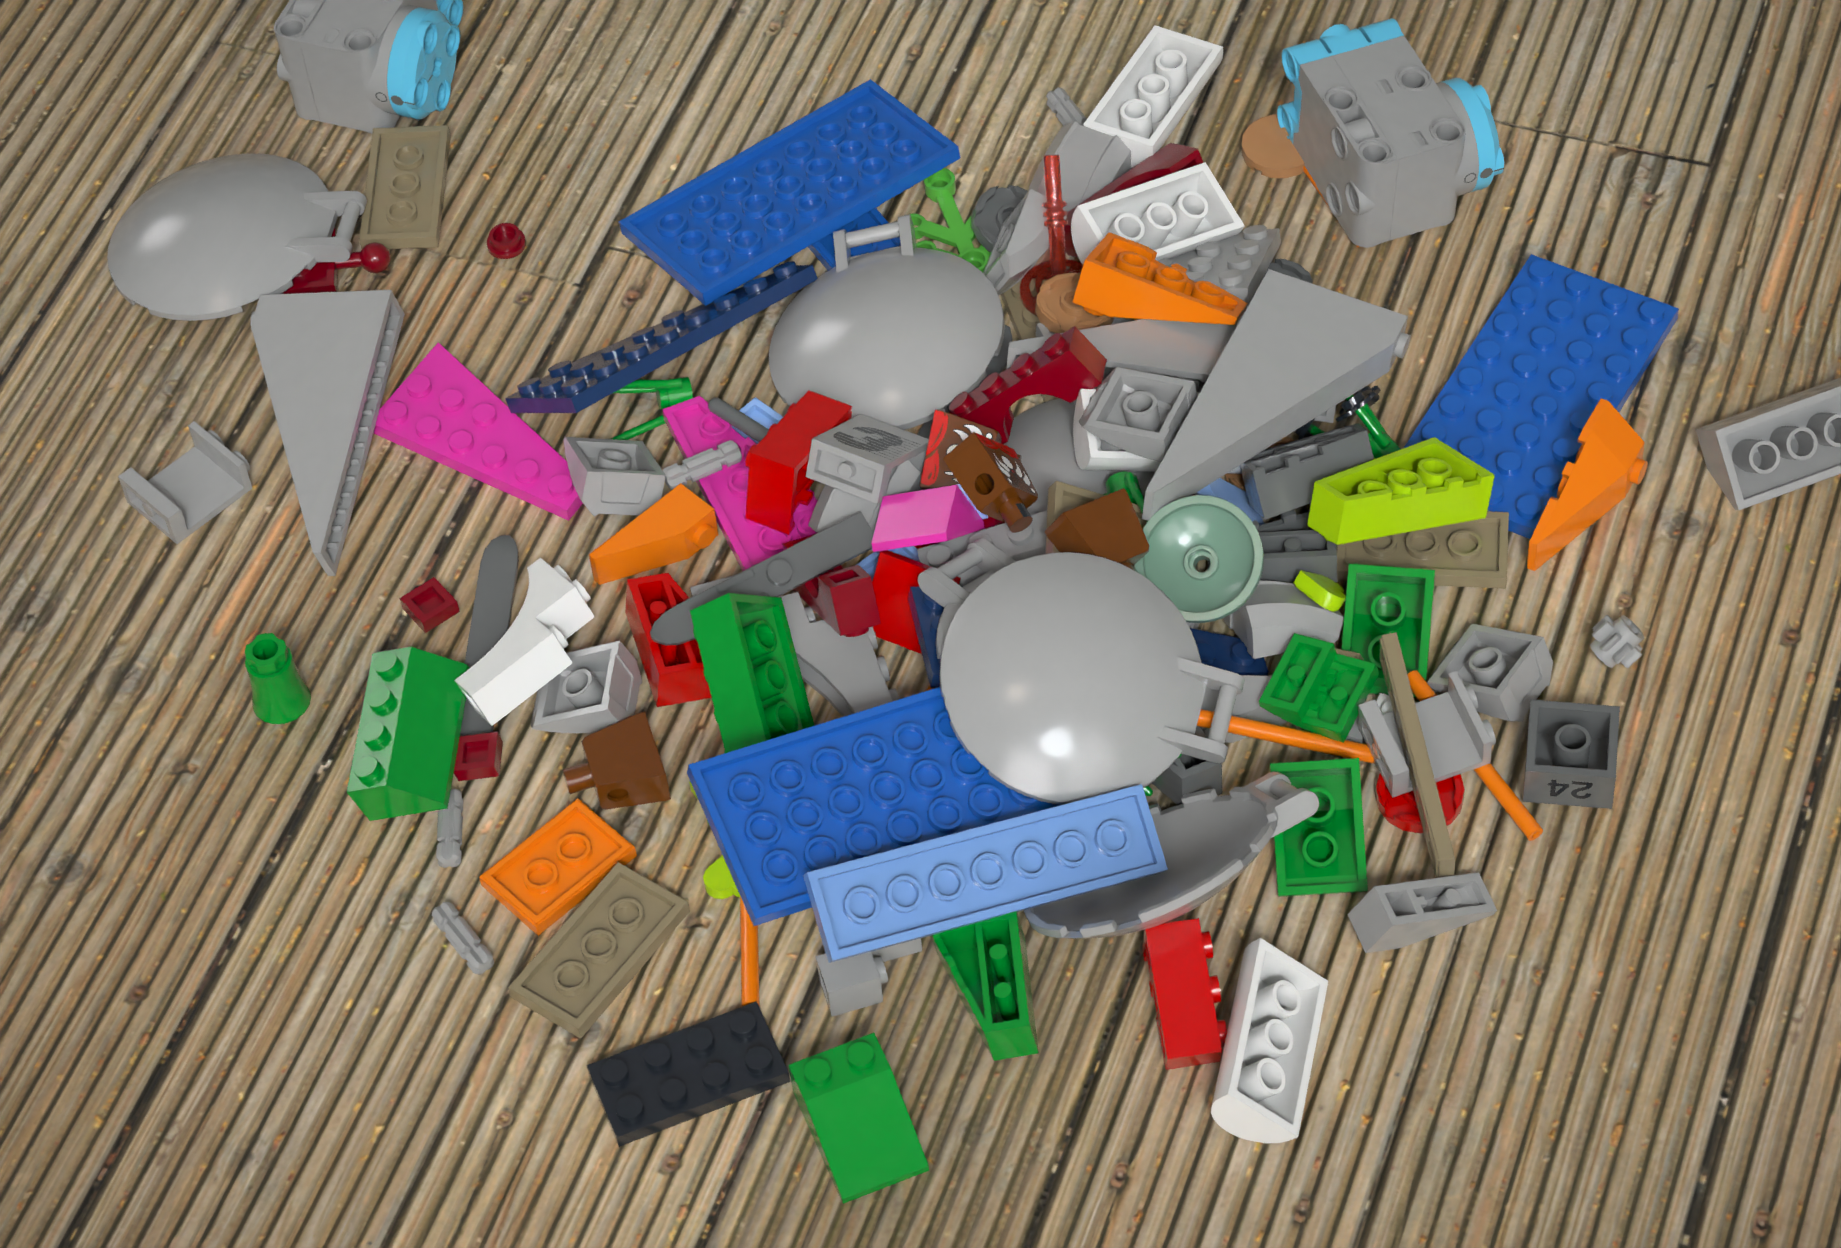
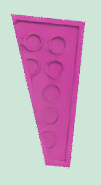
(467, 427)
(698, 430)

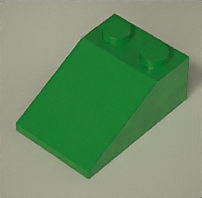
(1387, 602)
(1329, 847)
(857, 1117)

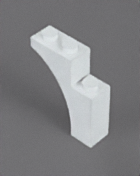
(532, 646)

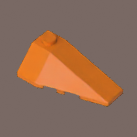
(1128, 282)
(1599, 479)

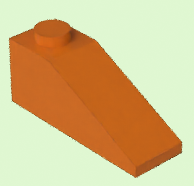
(658, 537)

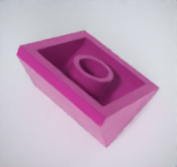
(924, 518)

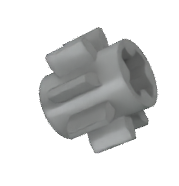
(1617, 641)

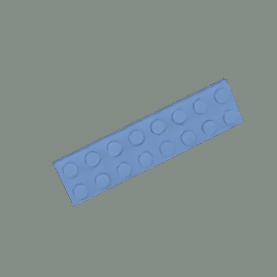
(984, 873)

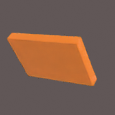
(557, 866)

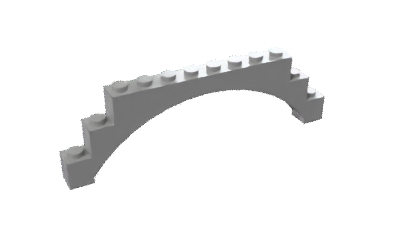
(851, 681)

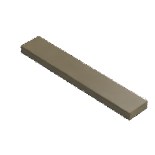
(1416, 756)

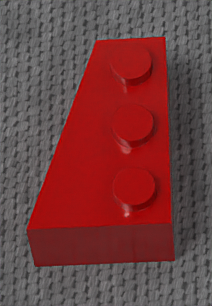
(781, 460)
(671, 670)
(1184, 993)

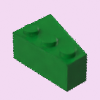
(993, 981)

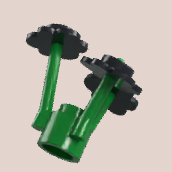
(1359, 405)

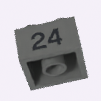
(1571, 754)

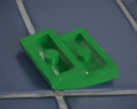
(1318, 687)

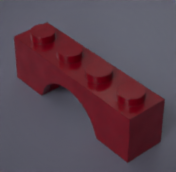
(1164, 162)
(1056, 369)
(841, 598)

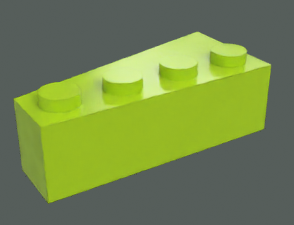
(1400, 494)

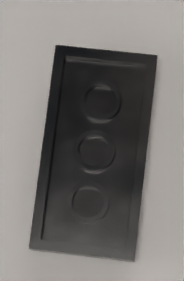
(688, 1073)

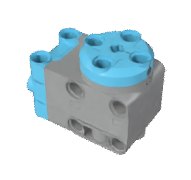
(368, 59)
(1384, 135)

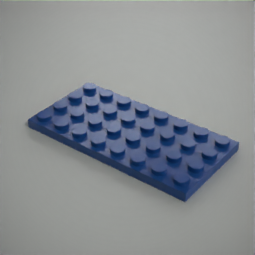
(788, 191)
(1537, 378)
(843, 796)

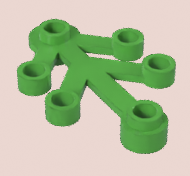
(940, 189)

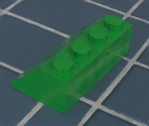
(751, 669)
(407, 734)

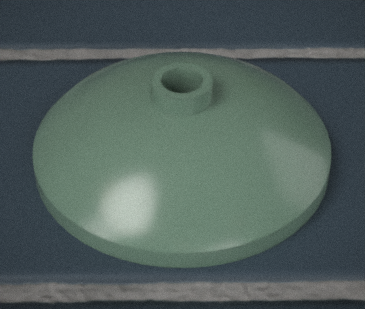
(1196, 531)

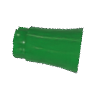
(276, 685)

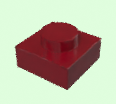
(429, 605)
(478, 756)

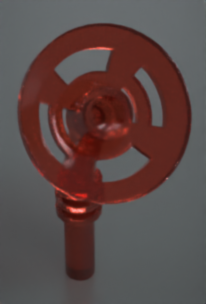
(1055, 224)

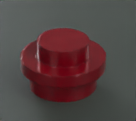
(506, 241)

